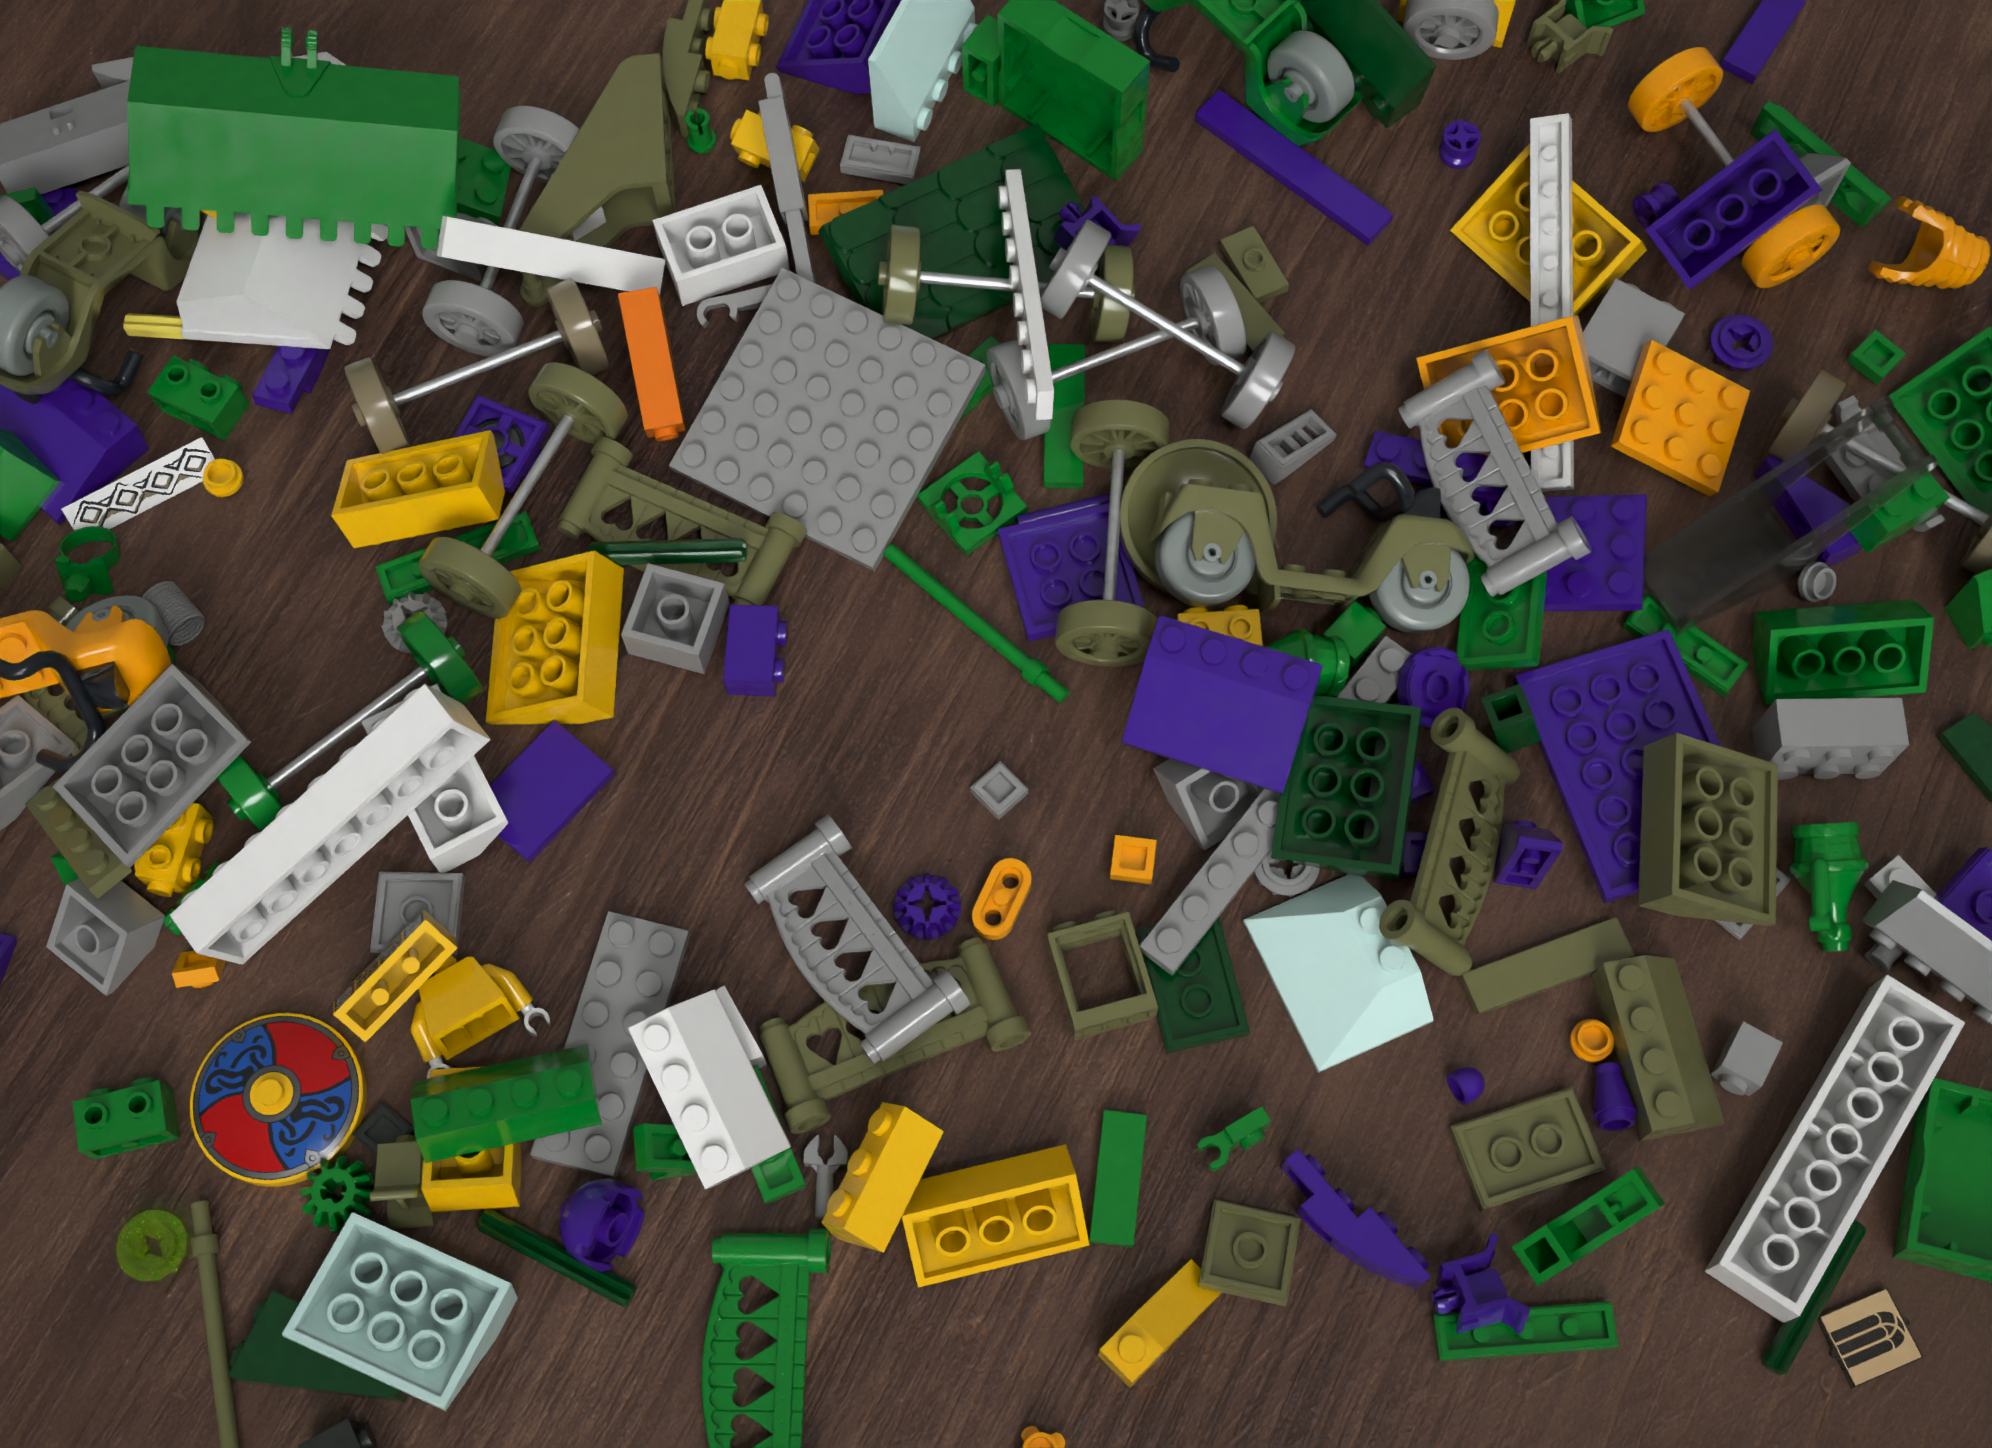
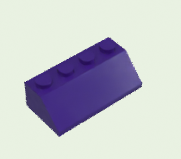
(1733, 209)

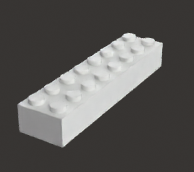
(329, 826)
(1834, 1149)

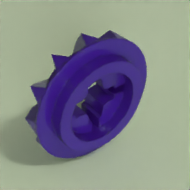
(1739, 328)
(941, 918)

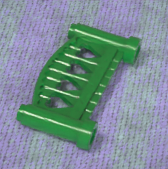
(785, 1266)

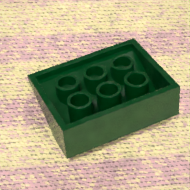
(1350, 788)

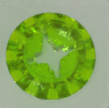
(132, 1245)

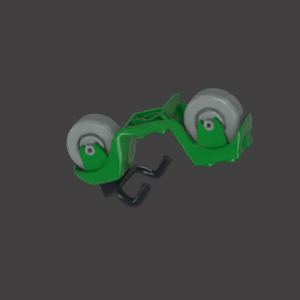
(1290, 73)

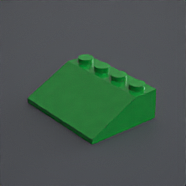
(1952, 416)

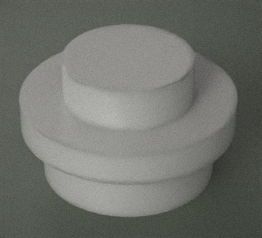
(1816, 582)

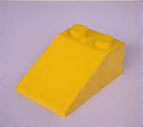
(474, 1179)

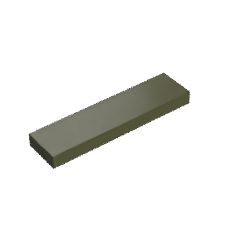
(1545, 966)

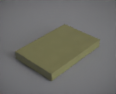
(1526, 1149)

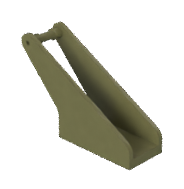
(614, 162)

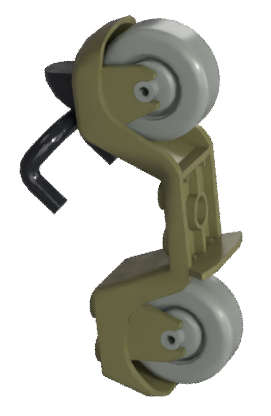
(57, 298)
(1223, 543)

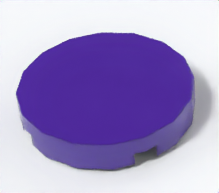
(1434, 682)

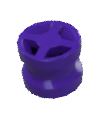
(1468, 139)
(1655, 204)

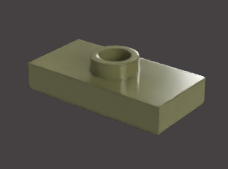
(1254, 264)

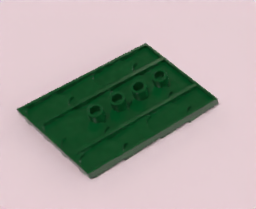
(957, 230)

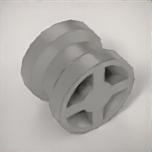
(1114, 12)

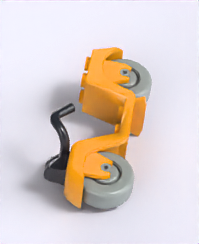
(98, 658)

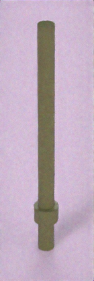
(205, 1248)

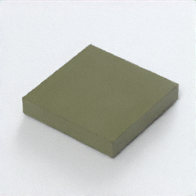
(1249, 1252)

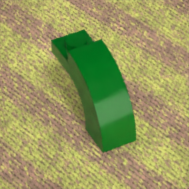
(1588, 1225)

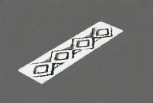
(141, 488)

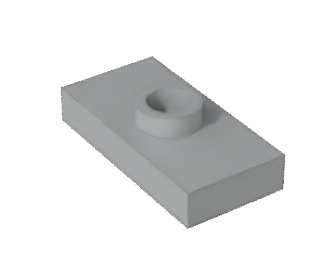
(880, 159)

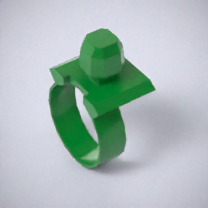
(91, 577)

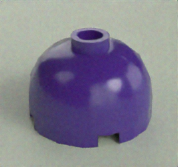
(600, 1222)

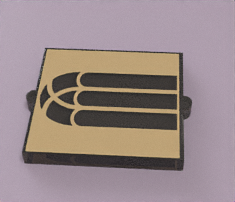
(1869, 1338)

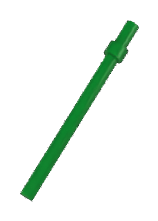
(1032, 669)

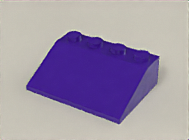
(836, 41)
(75, 437)
(1221, 704)

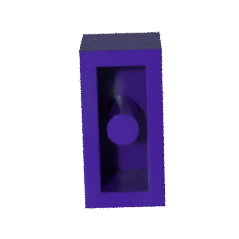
(753, 650)

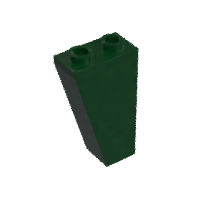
(279, 1362)

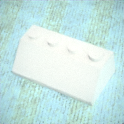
(458, 816)
(709, 1088)

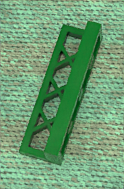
(1855, 194)

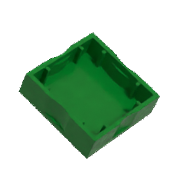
(1073, 83)
(1949, 1183)

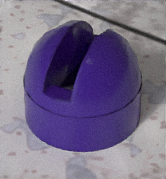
(1466, 1084)

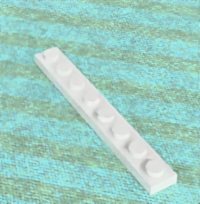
(1027, 301)

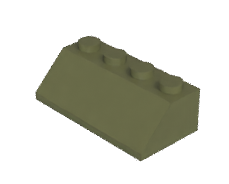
(1657, 1046)

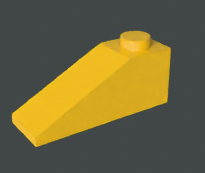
(1157, 1325)

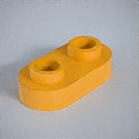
(1001, 900)

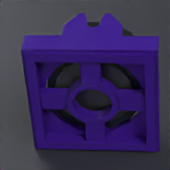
(514, 450)

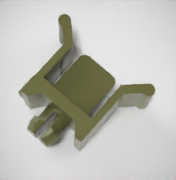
(1565, 38)
(400, 1183)

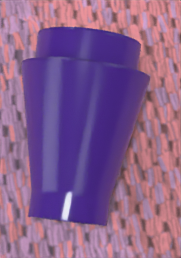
(1612, 1099)

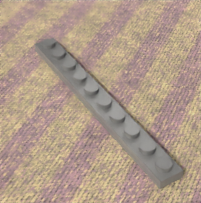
(1252, 836)

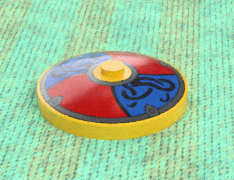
(278, 1099)

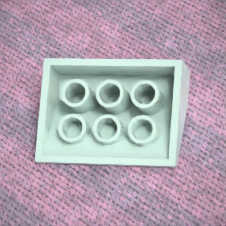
(915, 62)
(401, 1312)

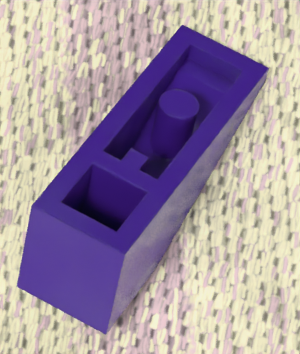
(1806, 507)
(1525, 854)

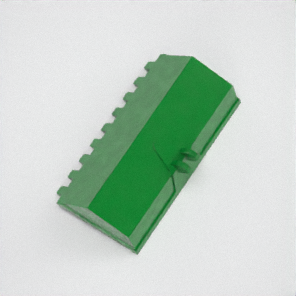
(292, 142)

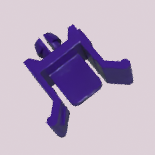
(1097, 213)
(1477, 1293)

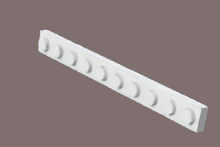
(1551, 262)

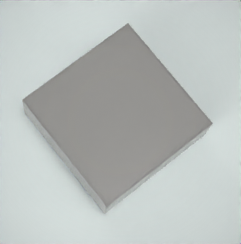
(999, 790)

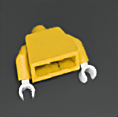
(466, 1006)

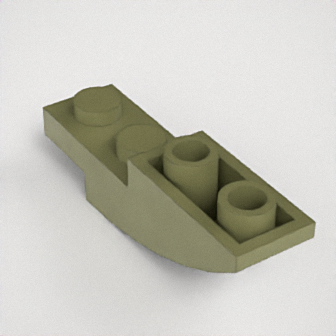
(684, 61)

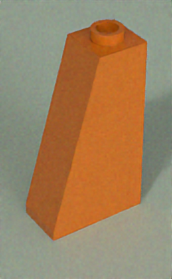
(652, 363)

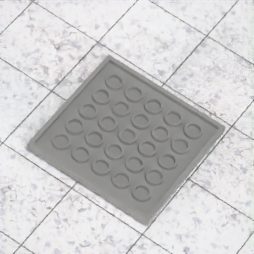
(828, 418)

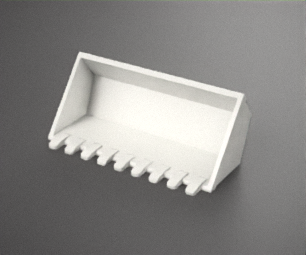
(276, 285)

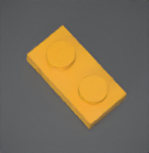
(827, 206)

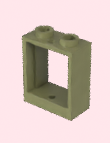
(1111, 1015)

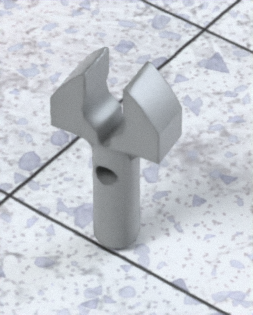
(825, 1173)

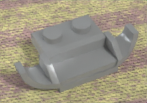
(1859, 475)

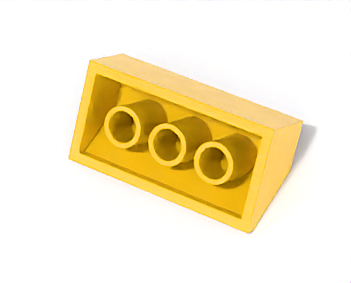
(420, 490)
(994, 1216)

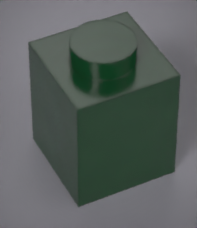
(1511, 719)

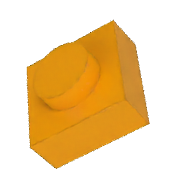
(1133, 859)
(197, 970)

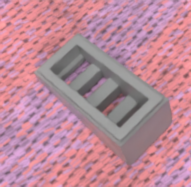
(1275, 462)

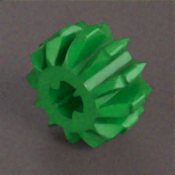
(332, 1177)

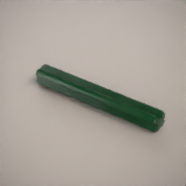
(672, 551)
(555, 1257)
(1794, 1332)

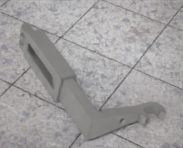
(789, 197)

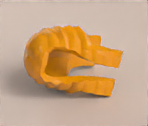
(1941, 253)

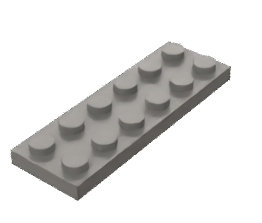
(626, 984)

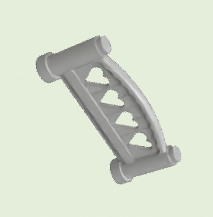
(1540, 540)
(915, 1000)

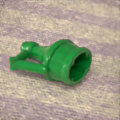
(1328, 651)
(1828, 867)

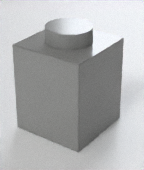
(1746, 1060)

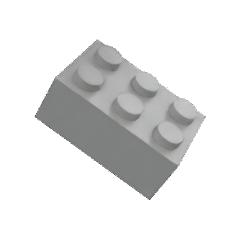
(1831, 736)

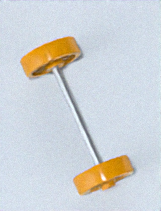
(1676, 93)

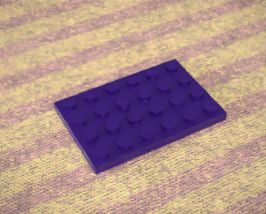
(1593, 734)

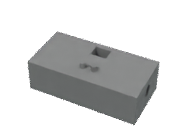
(66, 142)

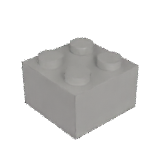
(675, 618)

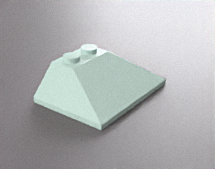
(1338, 971)

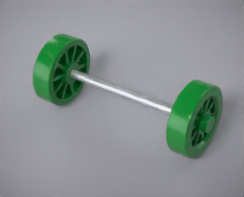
(437, 659)

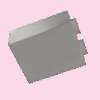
(1621, 328)

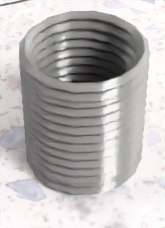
(177, 612)

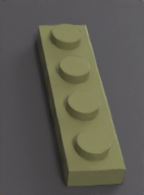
(77, 842)

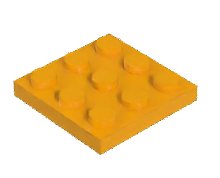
(1680, 418)

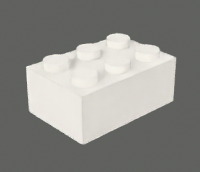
(721, 245)

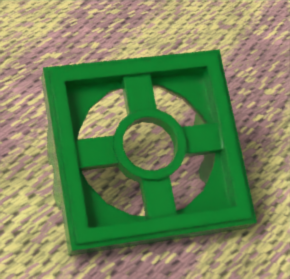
(975, 466)

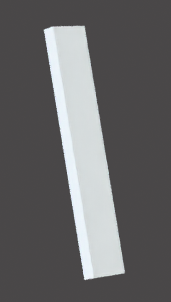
(548, 256)

